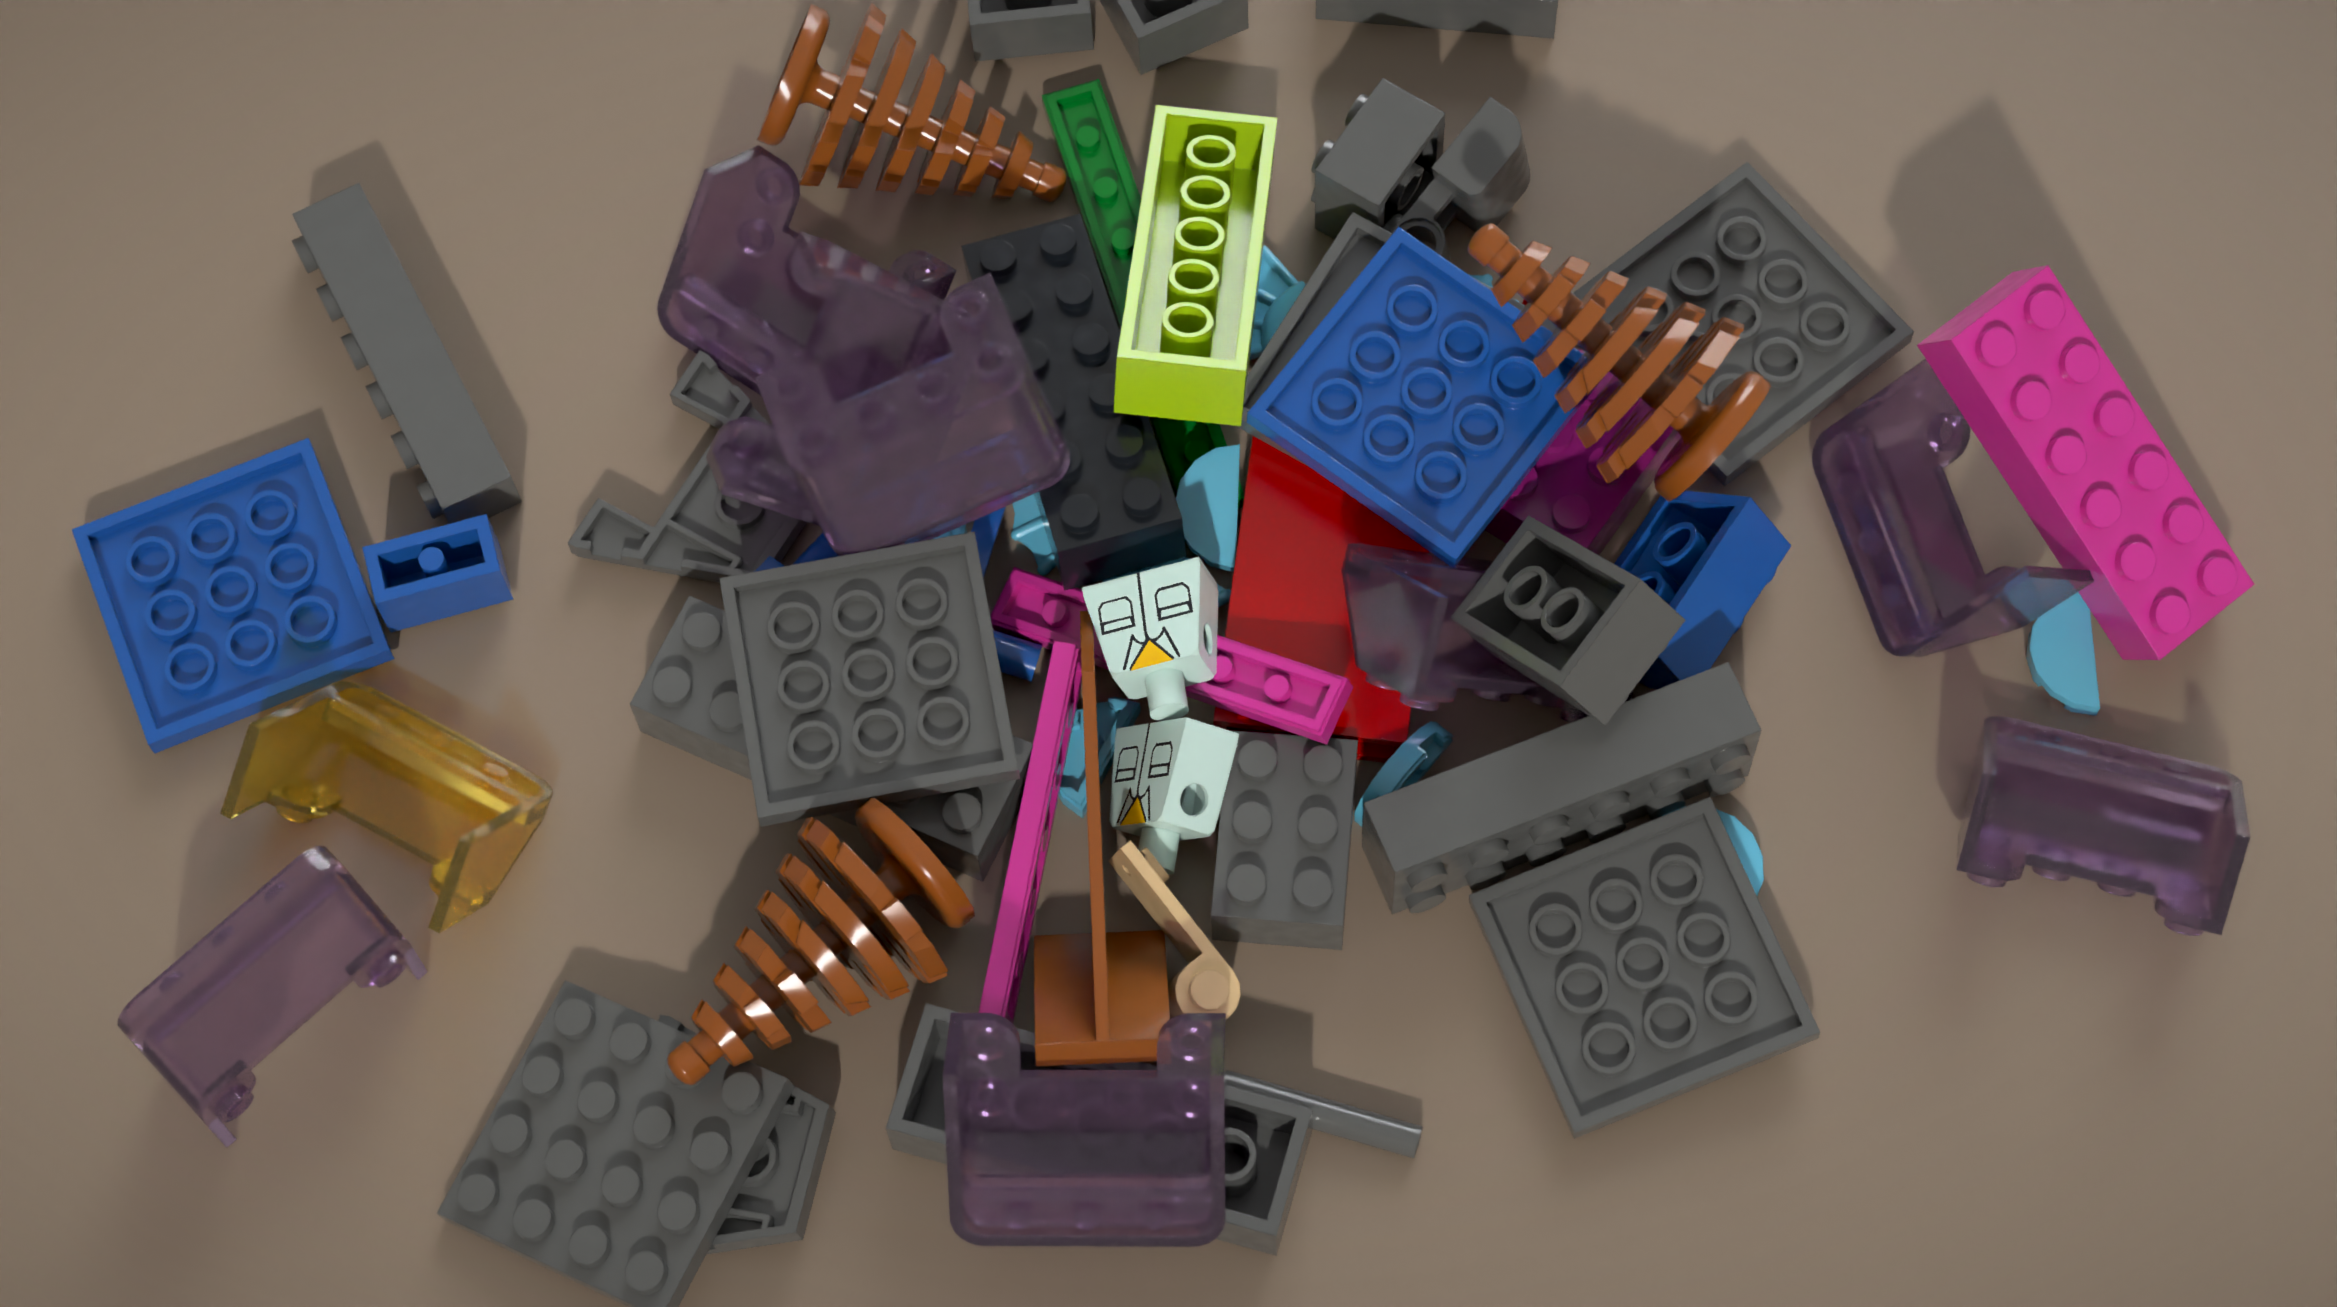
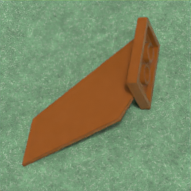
(1098, 991)

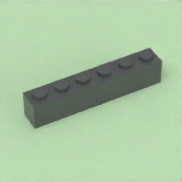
(405, 356)

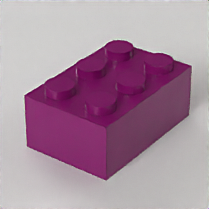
(1571, 493)

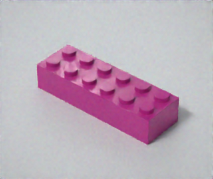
(2086, 463)

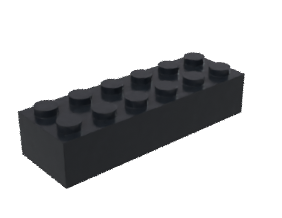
(1116, 498)

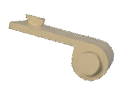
(1207, 980)

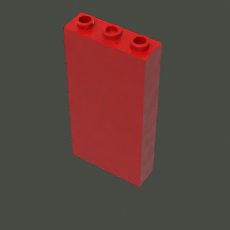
(1292, 591)

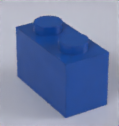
(437, 573)

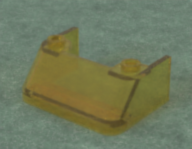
(400, 779)

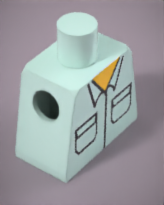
(1158, 632)
(1170, 782)

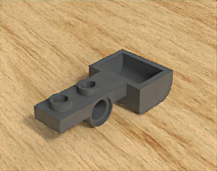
(1472, 180)

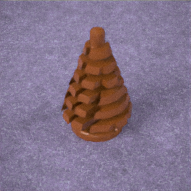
(909, 124)
(1637, 372)
(852, 918)

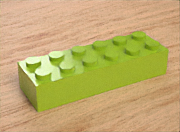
(1196, 266)

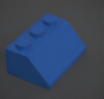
(1709, 564)

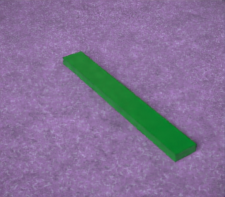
(1110, 214)

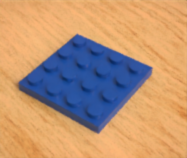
(1419, 398)
(231, 595)

